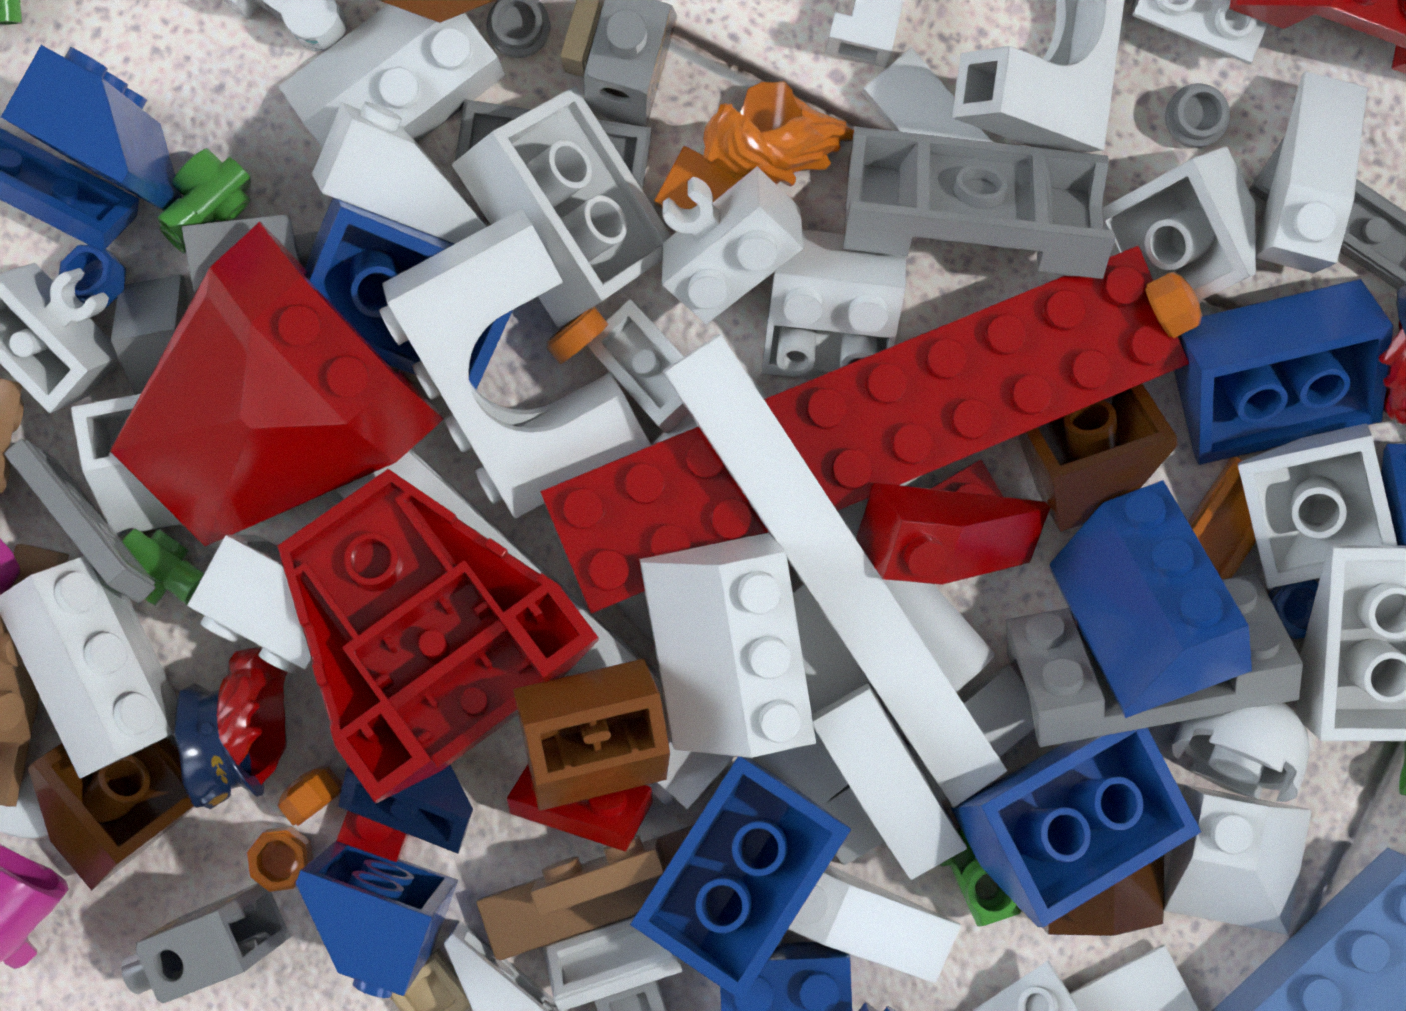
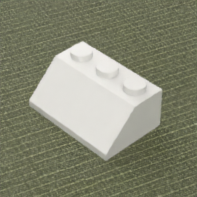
(400, 64)
(575, 195)
(729, 648)
(89, 664)

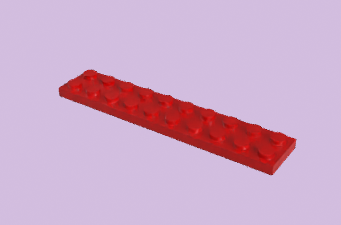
(877, 421)

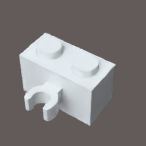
(728, 243)
(50, 337)

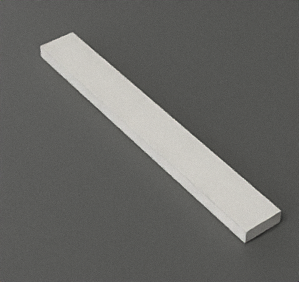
(834, 569)

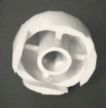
(1248, 750)

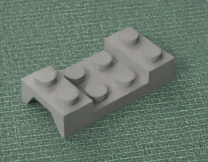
(977, 195)
(1076, 703)

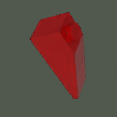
(947, 534)

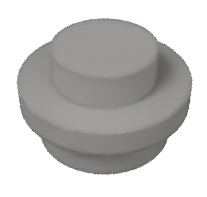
(518, 27)
(1197, 115)

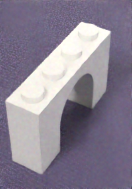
(1049, 99)
(444, 311)

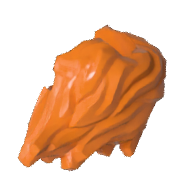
(772, 133)

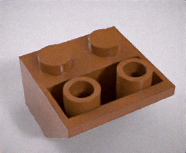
(593, 733)

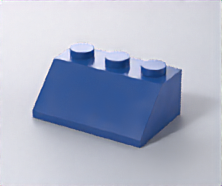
(94, 122)
(358, 254)
(1283, 370)
(1151, 602)
(1076, 822)
(741, 876)
(375, 915)

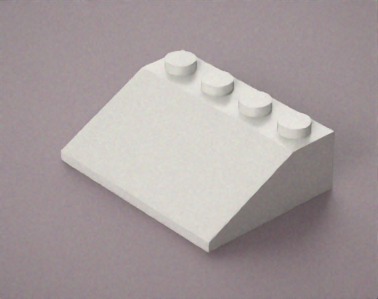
(1357, 647)

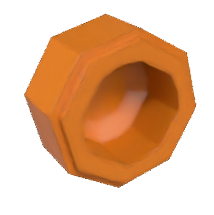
(1174, 304)
(309, 794)
(278, 858)

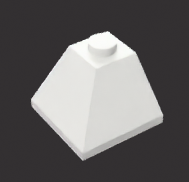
(1191, 223)
(1314, 497)
(1241, 863)

